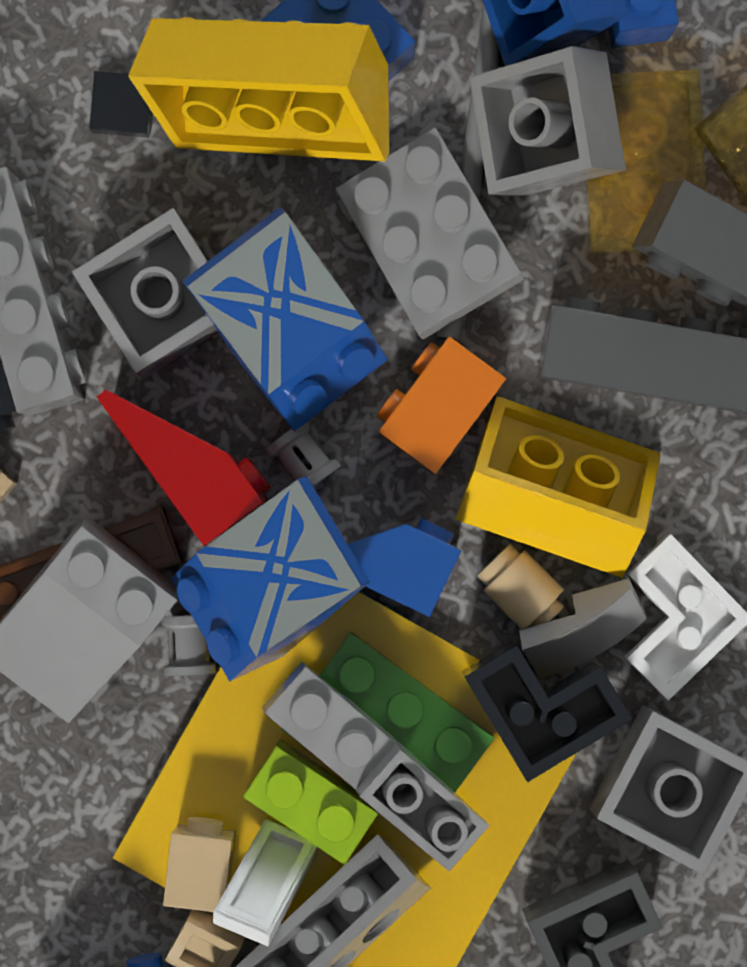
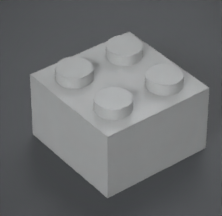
(547, 122)
(143, 294)
(672, 790)

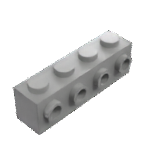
(32, 318)

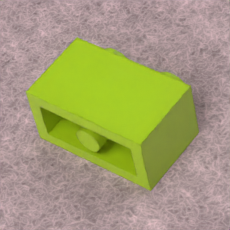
(311, 801)

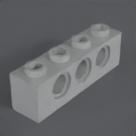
(345, 911)

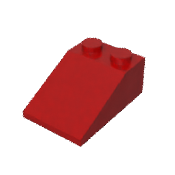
(200, 479)

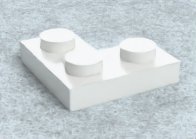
(697, 618)

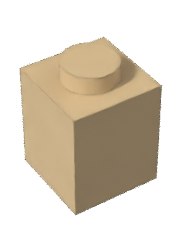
(199, 864)

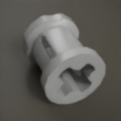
(284, 451)
(186, 648)

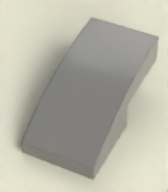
(599, 622)

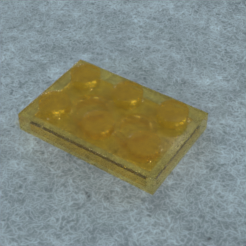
(658, 146)

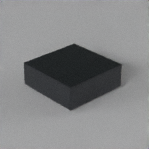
(118, 107)

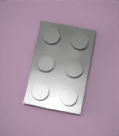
(429, 234)

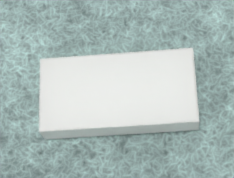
(265, 883)

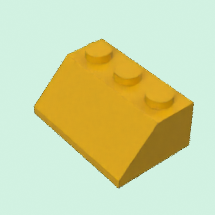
(560, 487)

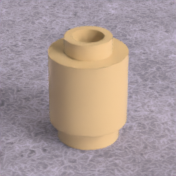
(521, 588)

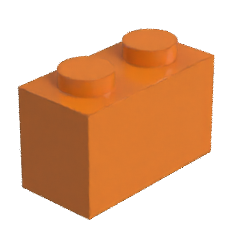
(439, 405)

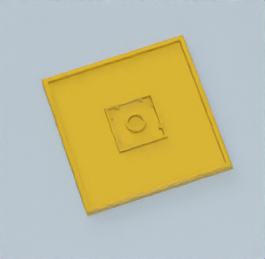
(234, 737)

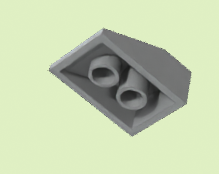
(81, 619)

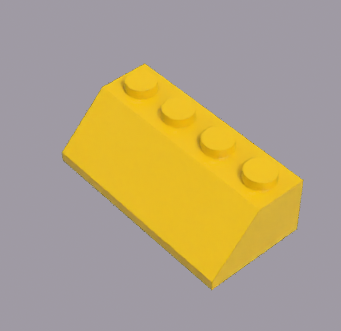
(266, 87)

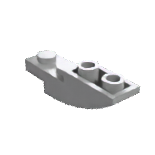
(375, 766)

